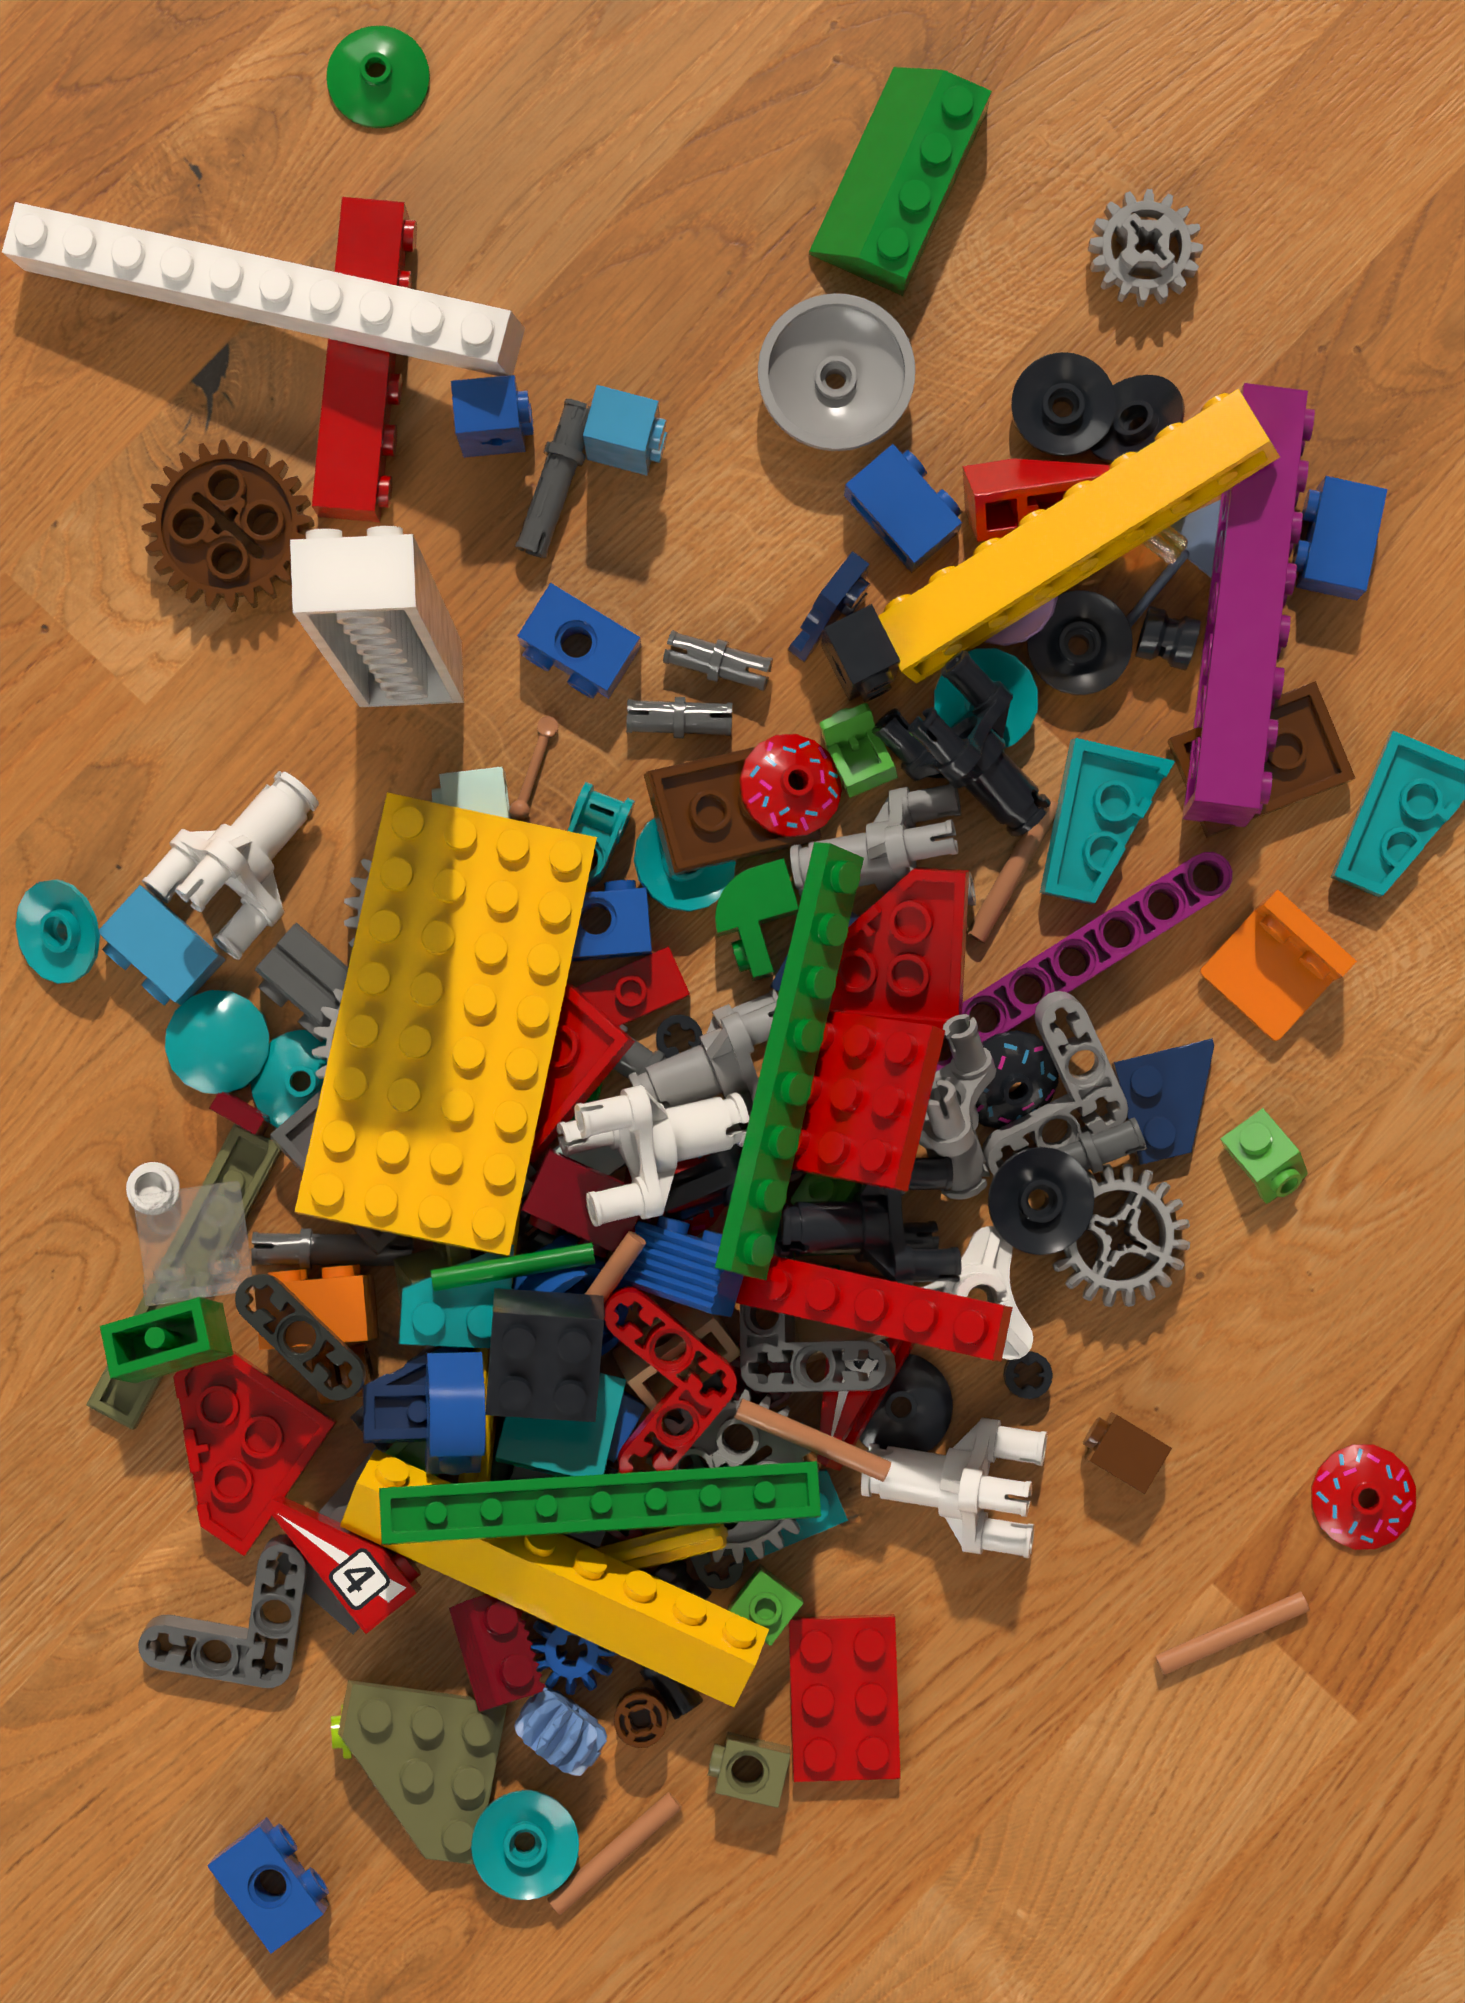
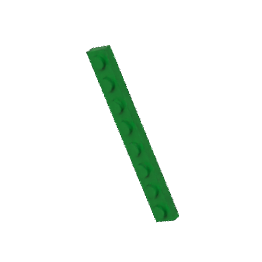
(789, 1061)
(599, 1503)

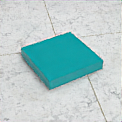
(562, 1445)

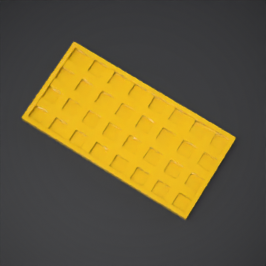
(446, 1025)

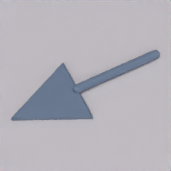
(1200, 530)

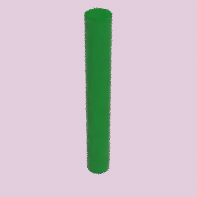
(512, 1267)

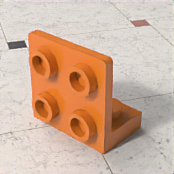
(1276, 965)

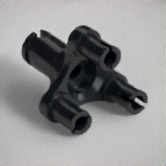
(970, 750)
(874, 1229)

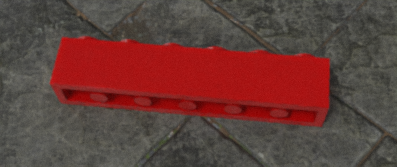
(360, 379)

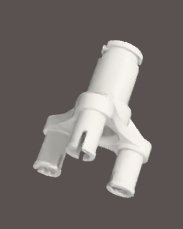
(240, 859)
(650, 1144)
(988, 1268)
(961, 1485)

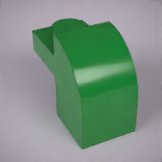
(752, 900)

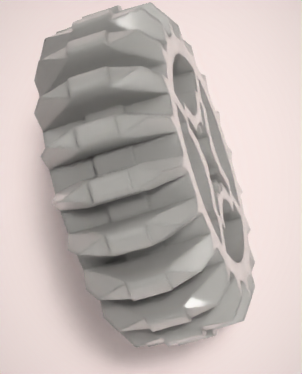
(1107, 1258)

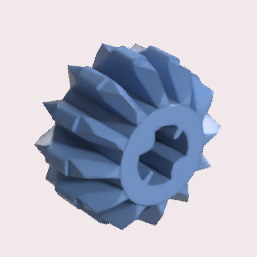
(560, 1731)

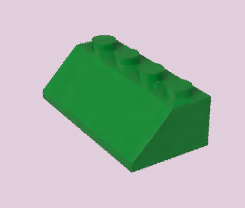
(901, 175)

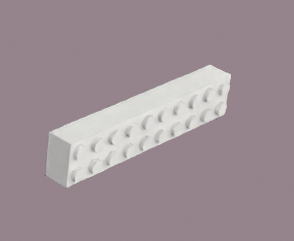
(377, 616)

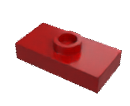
(637, 988)

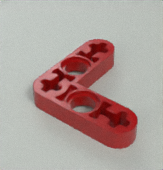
(686, 1390)

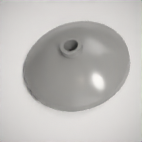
(842, 338)

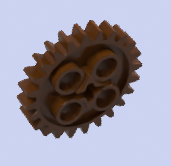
(197, 558)

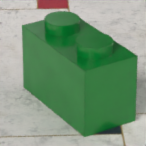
(166, 1340)

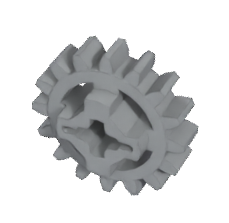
(1132, 231)

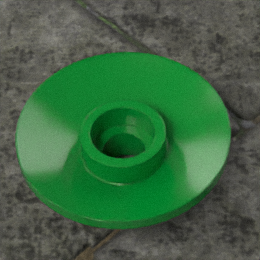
(384, 99)

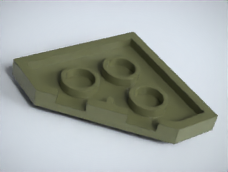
(427, 1760)

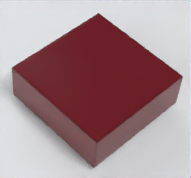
(240, 1113)

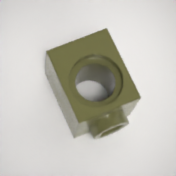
(767, 1786)

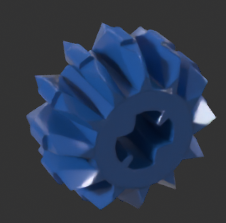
(564, 1667)

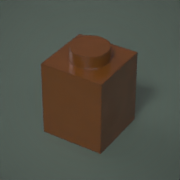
(1125, 1451)

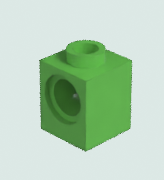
(766, 1602)

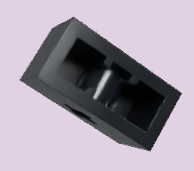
(861, 654)

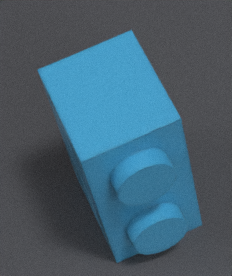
(624, 430)
(160, 947)

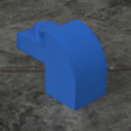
(454, 1413)

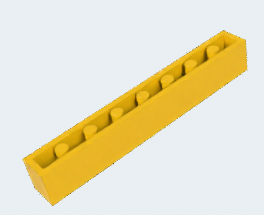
(1077, 535)
(580, 1592)

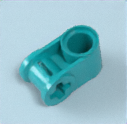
(601, 818)

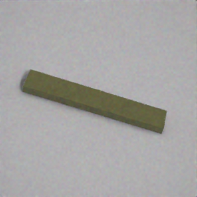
(241, 1159)

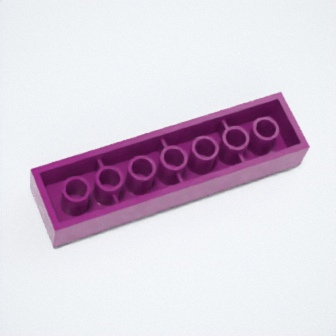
(1247, 620)

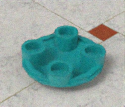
(217, 1042)

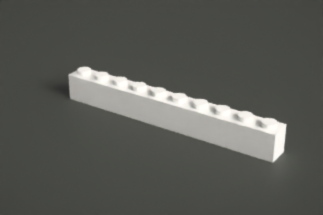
(264, 290)

